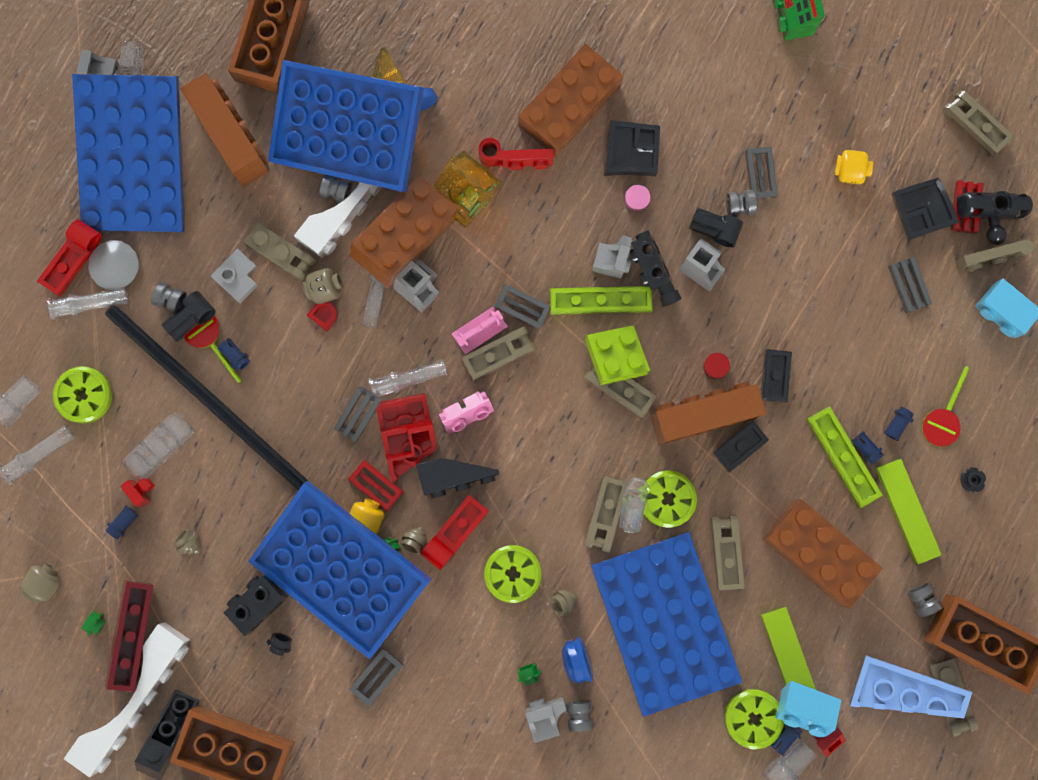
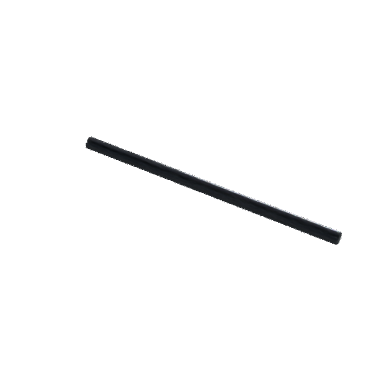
(206, 397)

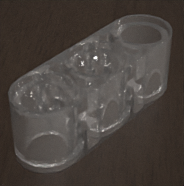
(158, 446)

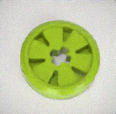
(67, 398)
(683, 501)
(499, 583)
(737, 718)

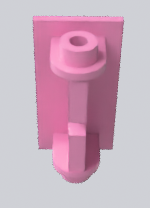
(479, 330)
(456, 418)

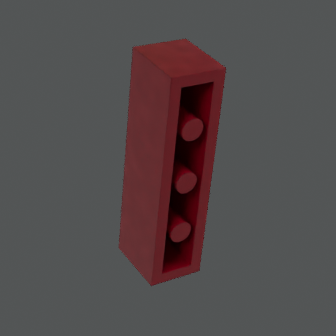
(128, 636)

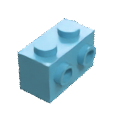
(1008, 309)
(808, 709)

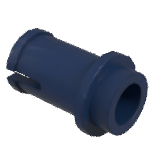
(234, 354)
(899, 423)
(868, 449)
(121, 522)
(787, 736)

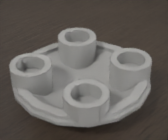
(113, 265)

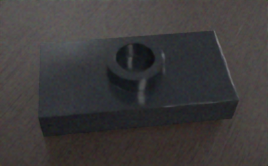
(776, 375)
(740, 446)

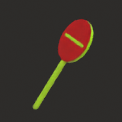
(205, 336)
(941, 425)

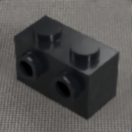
(255, 604)

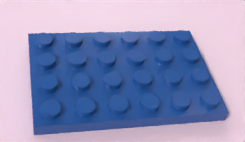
(345, 125)
(129, 152)
(339, 569)
(666, 624)

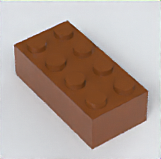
(265, 40)
(570, 100)
(226, 129)
(403, 231)
(708, 414)
(822, 553)
(985, 643)
(230, 748)

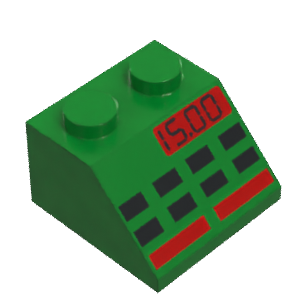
(798, 17)

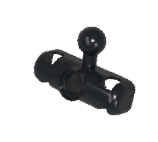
(994, 207)

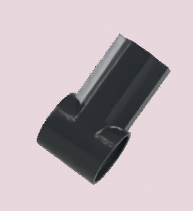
(723, 228)
(194, 312)

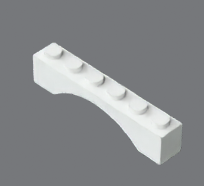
(323, 229)
(160, 652)

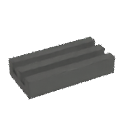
(763, 194)
(926, 300)
(541, 316)
(347, 430)
(361, 694)

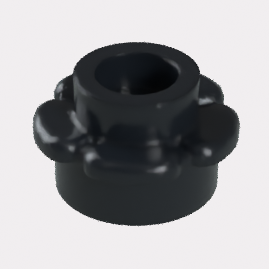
(966, 480)
(279, 644)

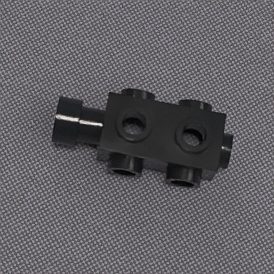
(650, 264)

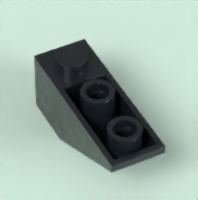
(446, 474)
(160, 744)

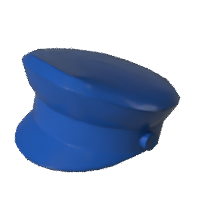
(577, 661)

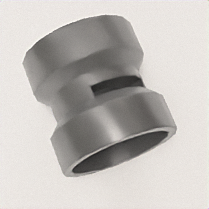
(335, 188)
(741, 203)
(167, 297)
(925, 599)
(579, 713)

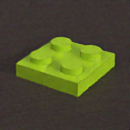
(617, 355)

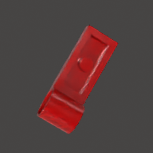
(514, 159)
(70, 258)
(454, 532)

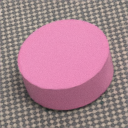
(637, 198)

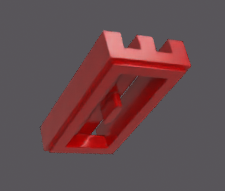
(969, 186)
(393, 499)

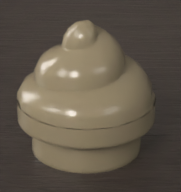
(414, 540)
(188, 542)
(563, 602)

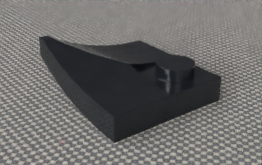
(632, 149)
(924, 208)

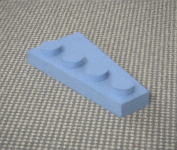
(897, 688)

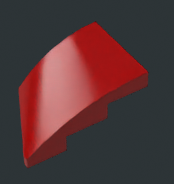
(406, 432)

